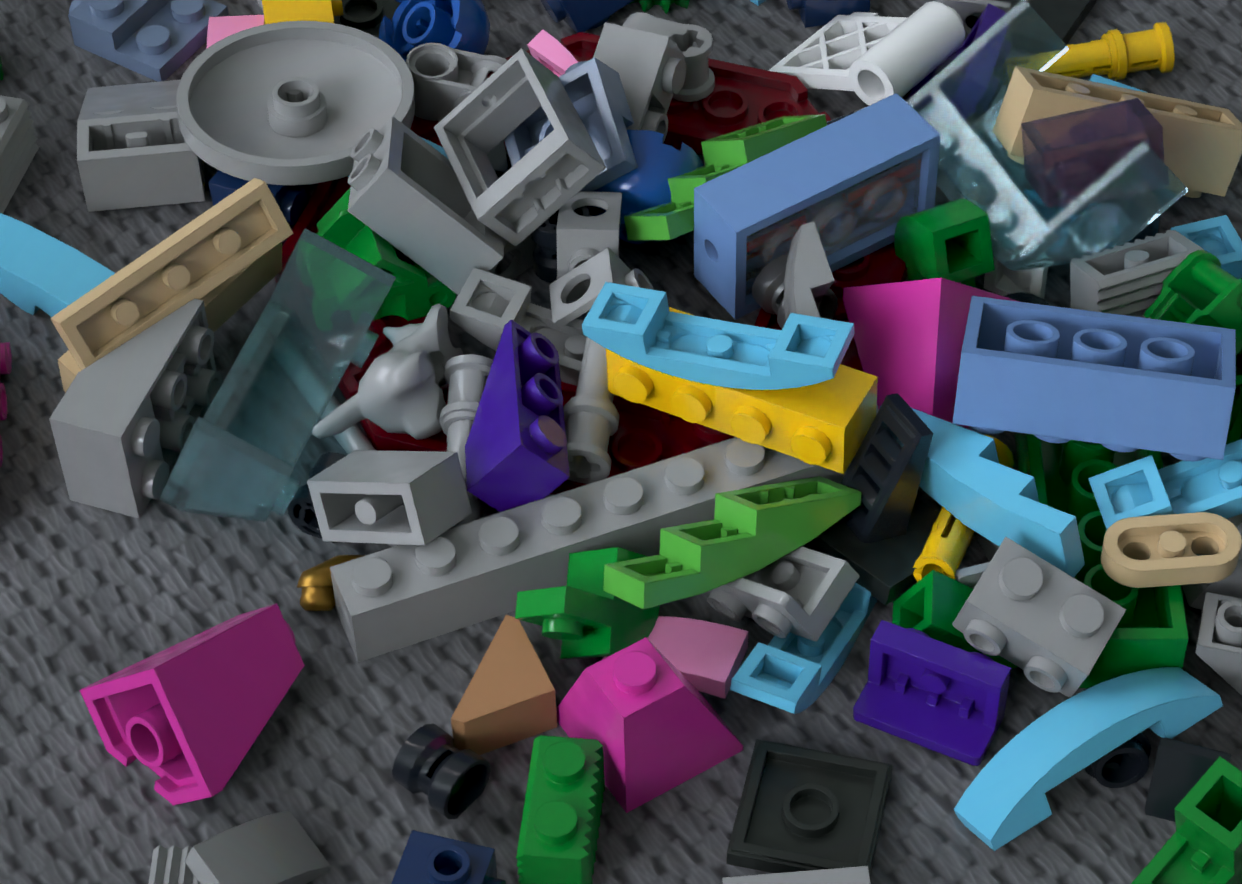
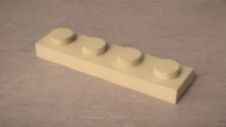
(173, 273)

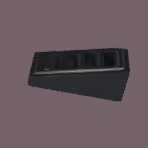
(888, 472)

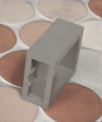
(540, 179)
(418, 205)

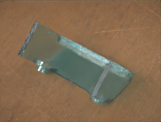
(975, 165)
(279, 385)

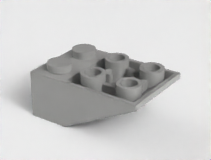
(135, 149)
(135, 412)

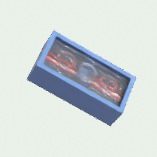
(844, 177)

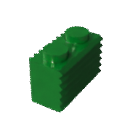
(561, 811)

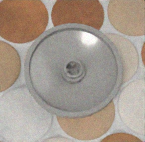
(291, 100)

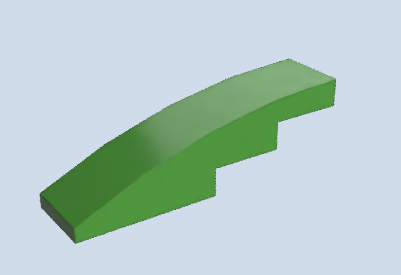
(720, 156)
(746, 535)

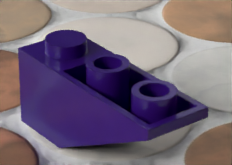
(518, 431)

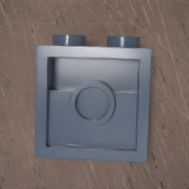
(143, 34)
(604, 112)

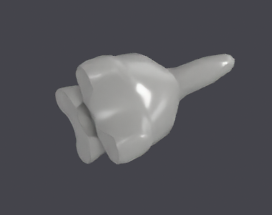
(402, 385)

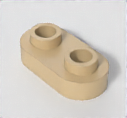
(1168, 549)

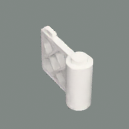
(876, 52)

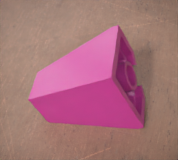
(913, 338)
(198, 702)
(649, 723)

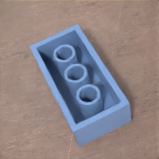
(1096, 378)

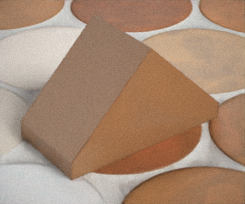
(507, 695)

